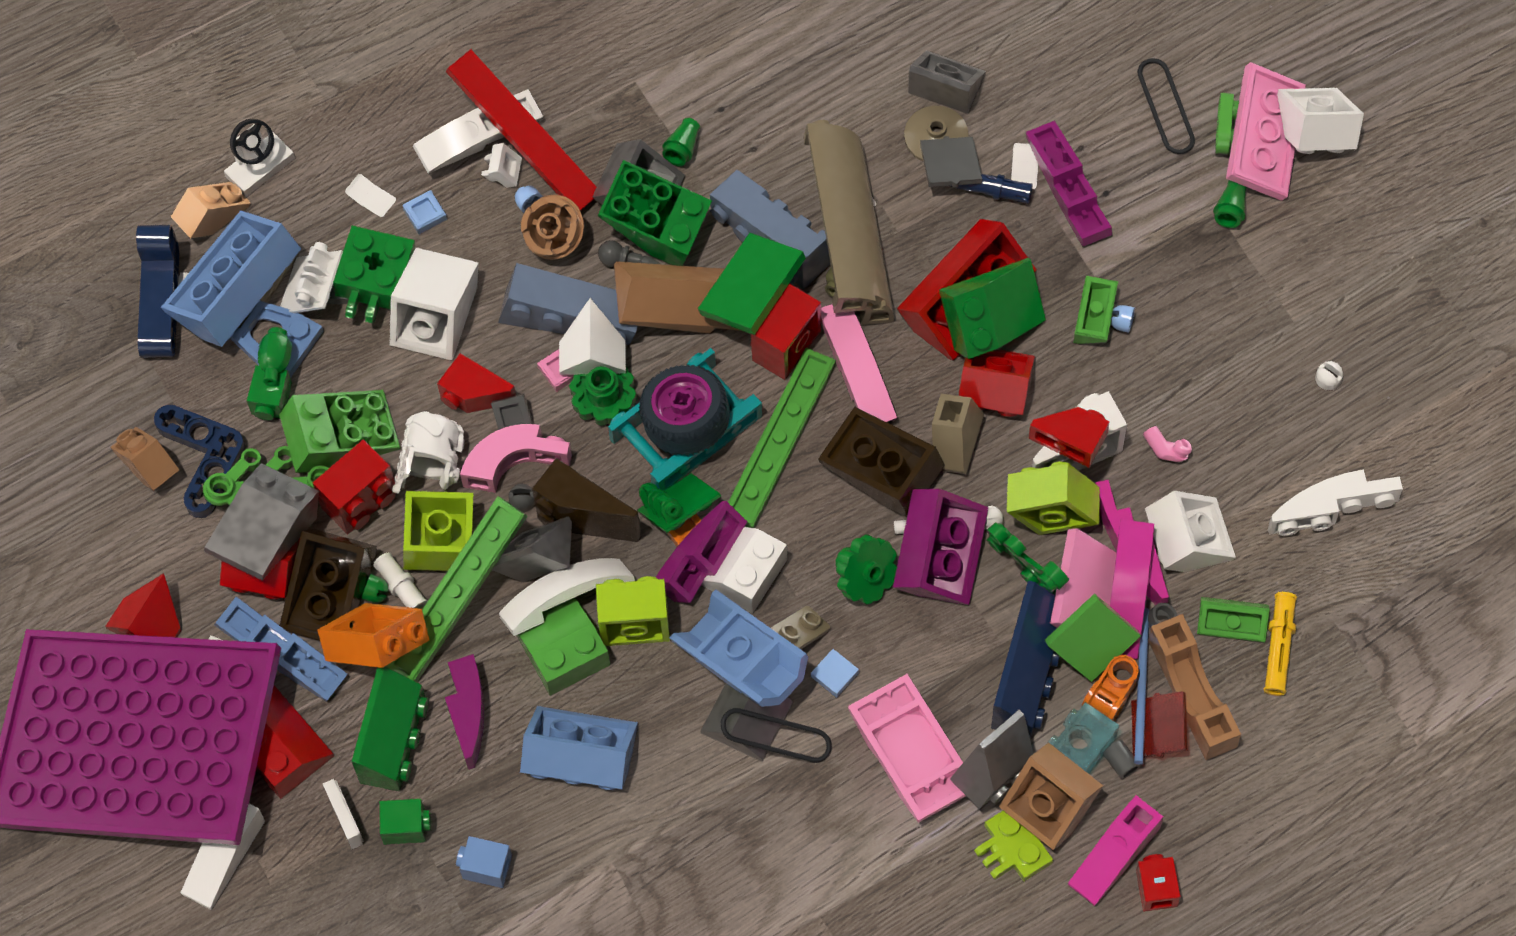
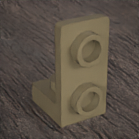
(802, 627)

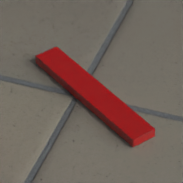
(521, 129)

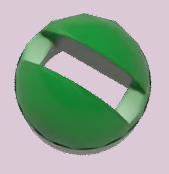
(372, 588)

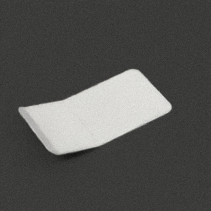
(1024, 164)
(370, 195)

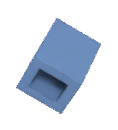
(484, 861)

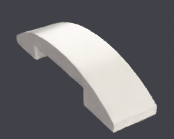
(558, 587)

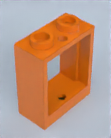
(376, 637)

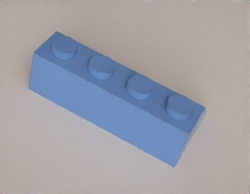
(232, 277)

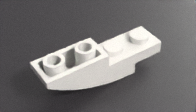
(465, 136)
(1320, 503)

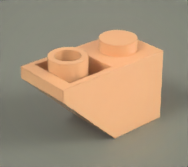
(209, 208)

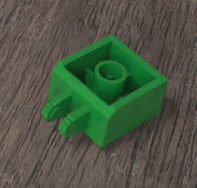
(357, 275)

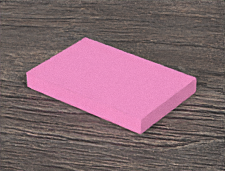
(1089, 571)

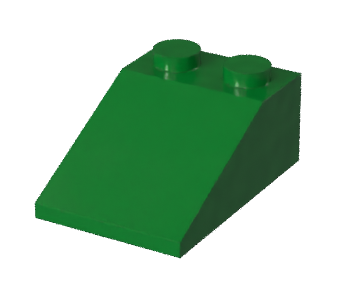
(992, 308)

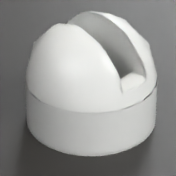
(1326, 379)

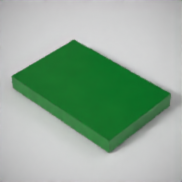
(751, 283)

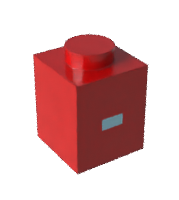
(1157, 883)

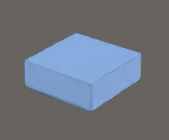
(424, 212)
(834, 673)

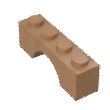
(1180, 662)

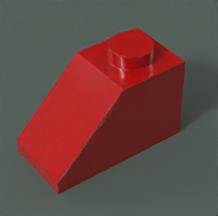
(472, 386)
(1072, 433)

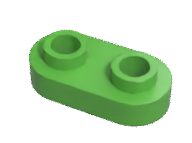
(1226, 113)

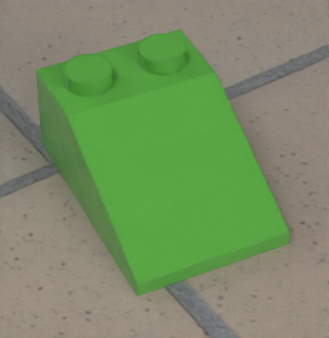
(564, 647)

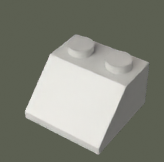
(1319, 119)
(1189, 531)
(749, 568)

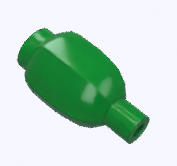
(274, 354)

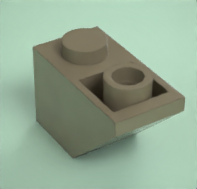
(956, 431)

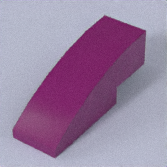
(701, 552)
(467, 707)

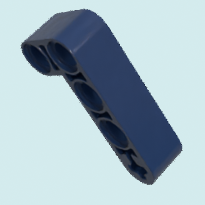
(159, 279)

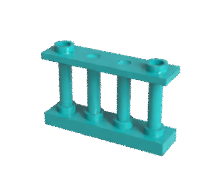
(670, 471)

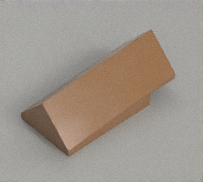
(665, 296)

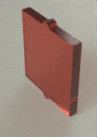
(1164, 724)

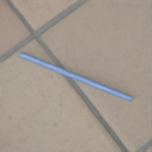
(1141, 690)

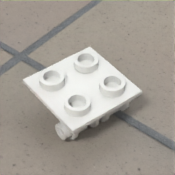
(311, 279)

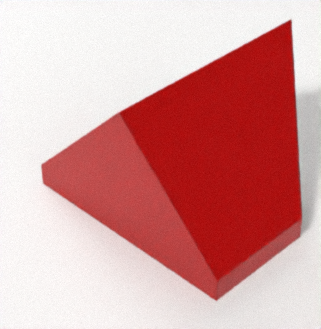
(147, 612)

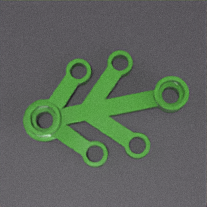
(231, 483)

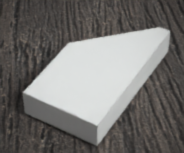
(343, 813)

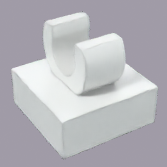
(503, 165)

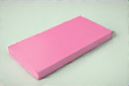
(1259, 151)

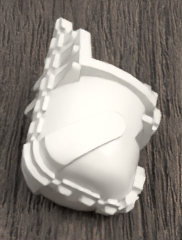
(430, 450)

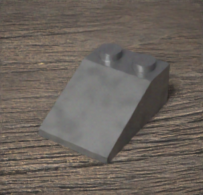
(263, 521)

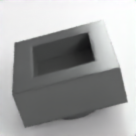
(511, 411)

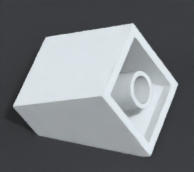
(432, 303)

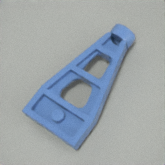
(300, 330)

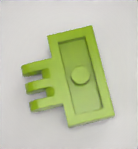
(1013, 848)

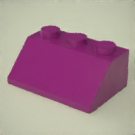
(940, 546)

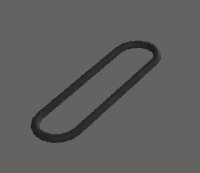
(1178, 101)
(779, 721)

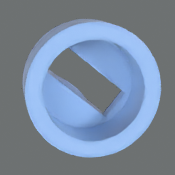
(526, 197)
(1124, 319)

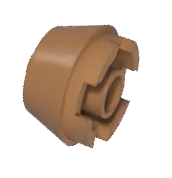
(552, 227)

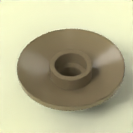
(923, 120)

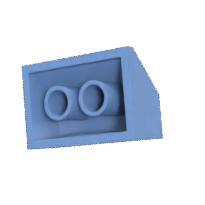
(578, 748)

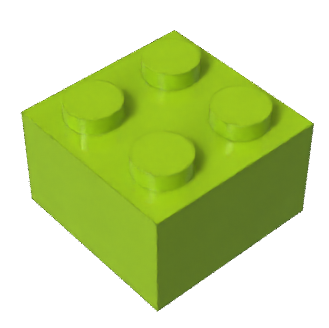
(1053, 498)
(435, 528)
(632, 611)

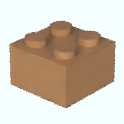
(1050, 796)

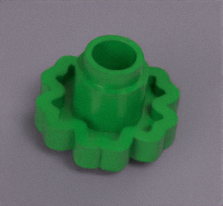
(602, 394)
(866, 569)

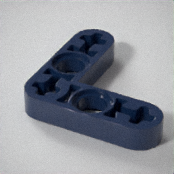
(211, 445)

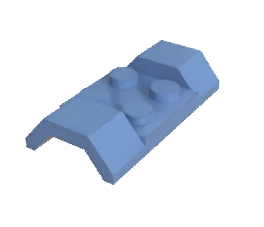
(744, 652)

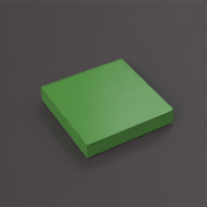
(1092, 637)

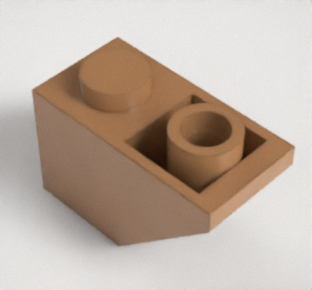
(144, 457)

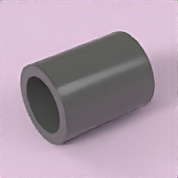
(1121, 759)

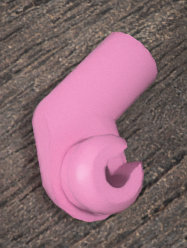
(1165, 450)

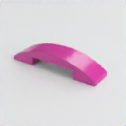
(1132, 575)

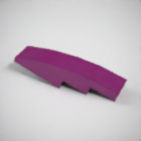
(1068, 184)

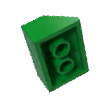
(389, 730)

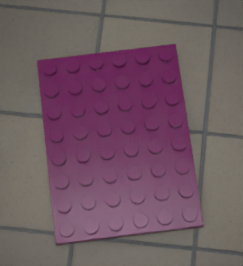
(134, 735)

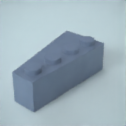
(748, 209)
(553, 301)

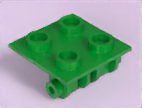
(678, 503)

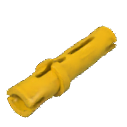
(1281, 632)

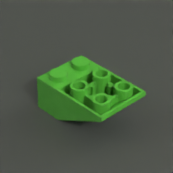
(331, 424)

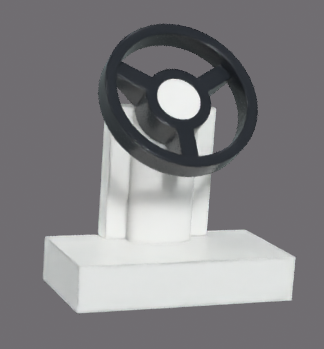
(256, 157)

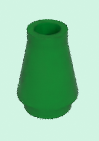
(680, 144)
(1231, 206)

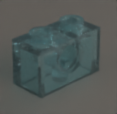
(1091, 727)

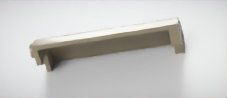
(849, 223)

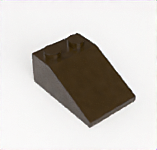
(881, 460)
(590, 508)
(325, 581)

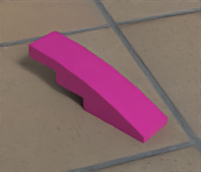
(1111, 520)

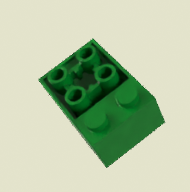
(654, 213)

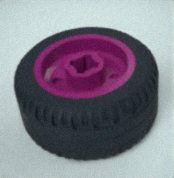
(684, 409)

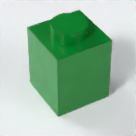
(265, 400)
(403, 821)

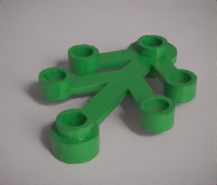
(1050, 575)

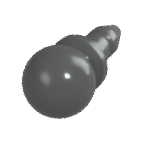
(612, 251)

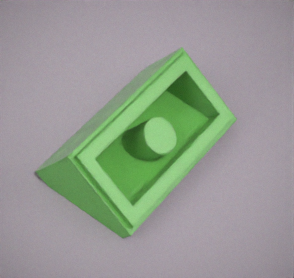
(1095, 310)
(1233, 619)

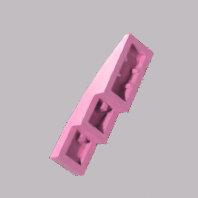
(857, 363)

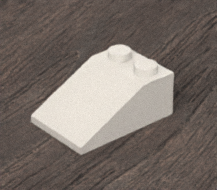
(1112, 444)

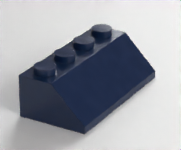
(1028, 661)

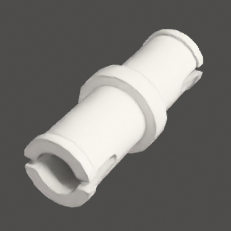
(400, 583)

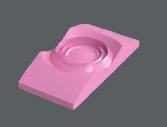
(909, 746)

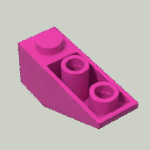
(1116, 850)

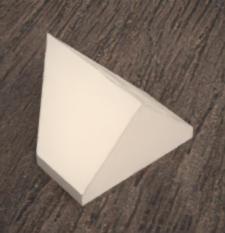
(591, 344)

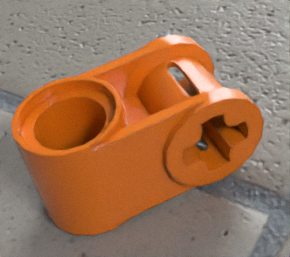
(1109, 693)

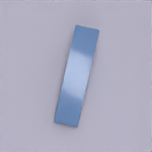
(297, 658)

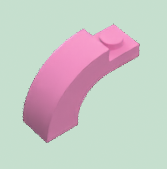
(508, 448)

